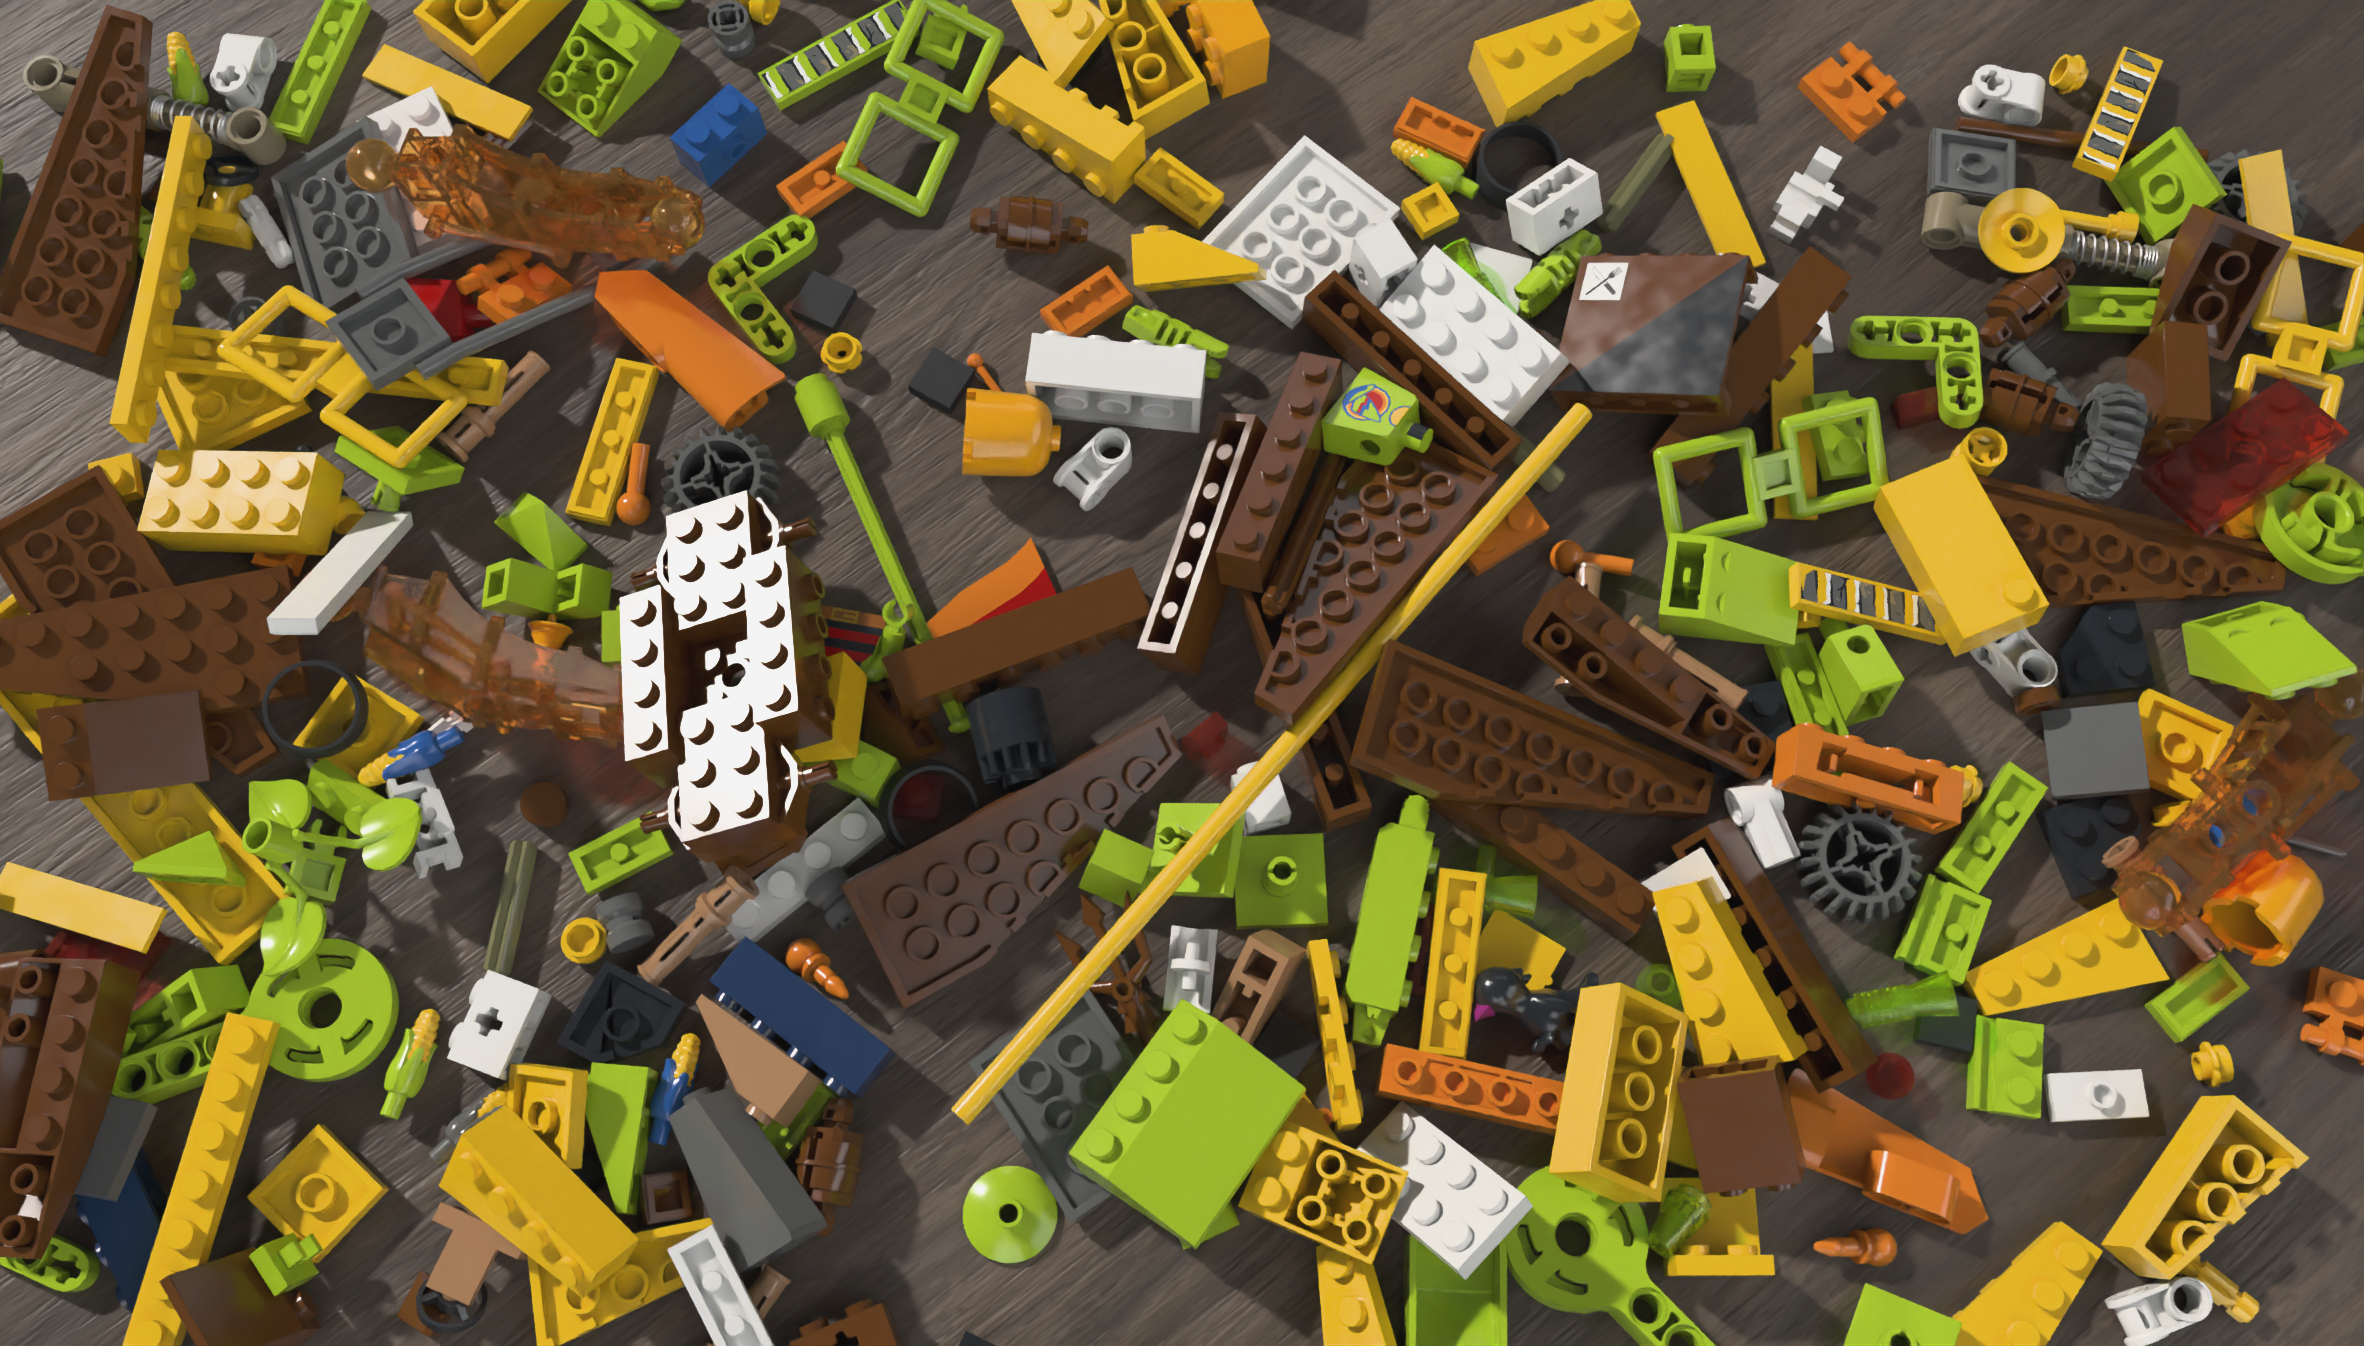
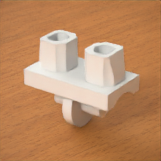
(1190, 967)

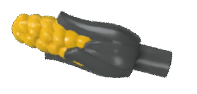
(466, 1120)

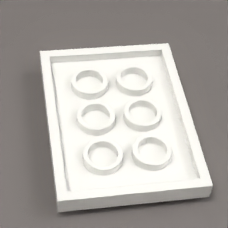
(1299, 226)

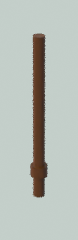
(2041, 136)

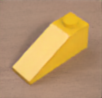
(1176, 261)

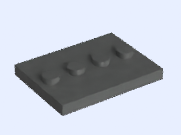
(336, 227)
(1059, 1095)

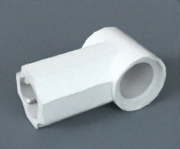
(1759, 811)

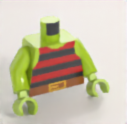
(866, 636)

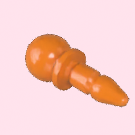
(806, 958)
(1871, 1246)

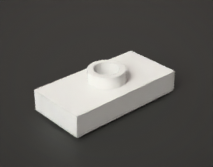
(2095, 1095)

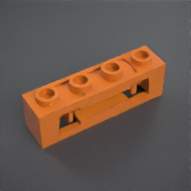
(1812, 753)
(1469, 1089)

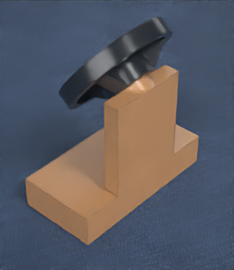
(462, 1268)

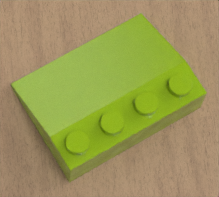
(1187, 1123)

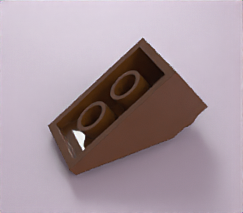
(2217, 276)
(124, 745)
(233, 1306)

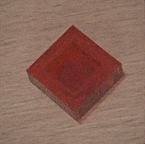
(1206, 738)
(920, 798)

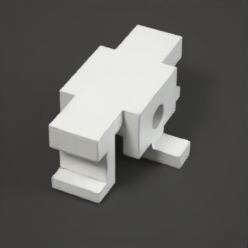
(1806, 196)
(440, 843)

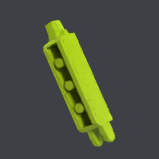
(1387, 922)

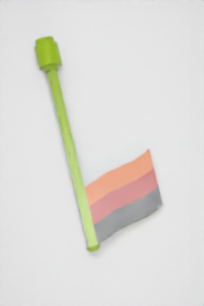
(1002, 590)

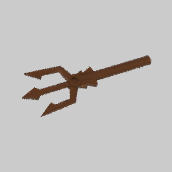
(1126, 987)

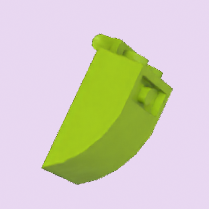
(1446, 1308)

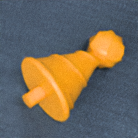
(549, 632)

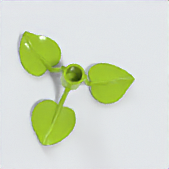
(276, 813)

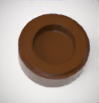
(2036, 700)
(545, 805)

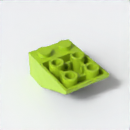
(608, 63)
(1726, 592)
(2263, 651)

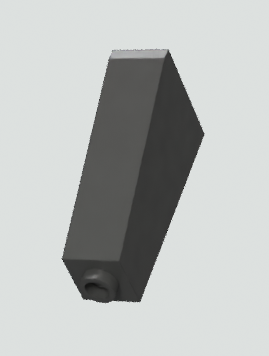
(743, 1180)

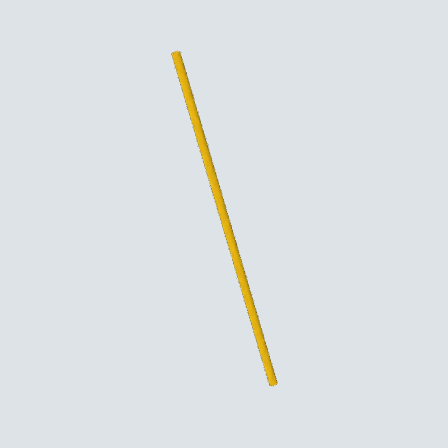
(1266, 769)

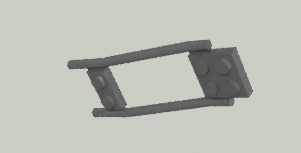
(397, 333)

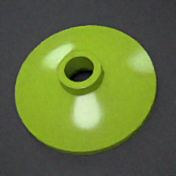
(1035, 1219)

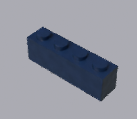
(802, 1017)
(127, 1227)

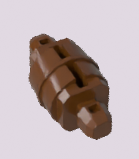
(1029, 225)
(2027, 303)
(2023, 404)
(831, 1161)

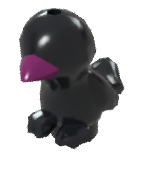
(1543, 1012)

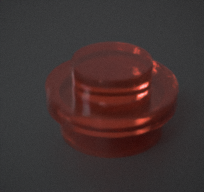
(1890, 1076)

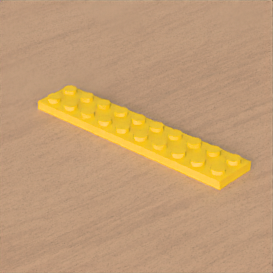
(156, 818)

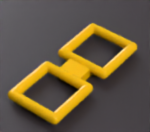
(2299, 346)
(337, 378)

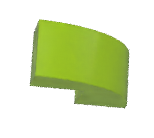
(535, 592)

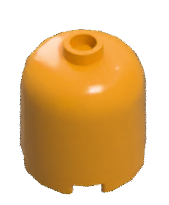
(1007, 434)
(2266, 908)

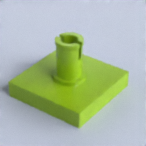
(2164, 185)
(425, 472)
(1218, 870)
(1281, 882)
(1894, 1321)

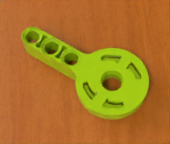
(2301, 540)
(365, 995)
(1609, 1269)

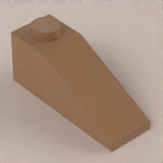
(1258, 983)
(758, 1070)

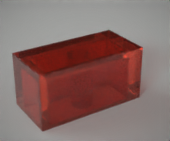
(1915, 408)

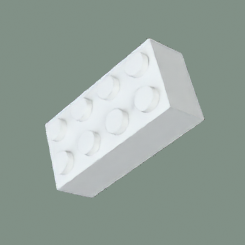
(1474, 336)
(1118, 381)

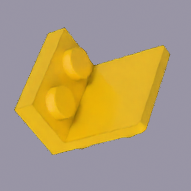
(1724, 1244)

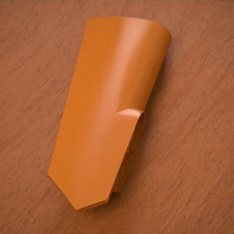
(688, 345)
(1882, 1159)

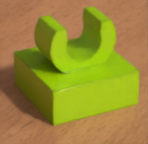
(286, 1262)

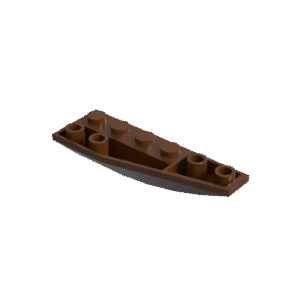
(1639, 680)
(55, 1084)

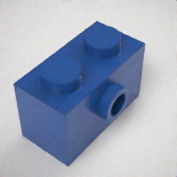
(718, 135)

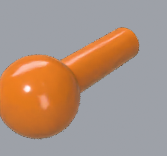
(633, 505)
(1569, 553)

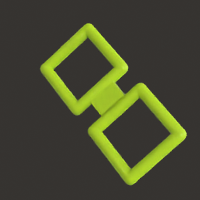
(920, 105)
(1774, 471)

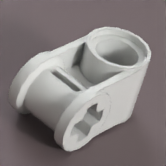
(243, 70)
(2007, 96)
(1092, 475)
(2013, 655)
(2150, 1309)

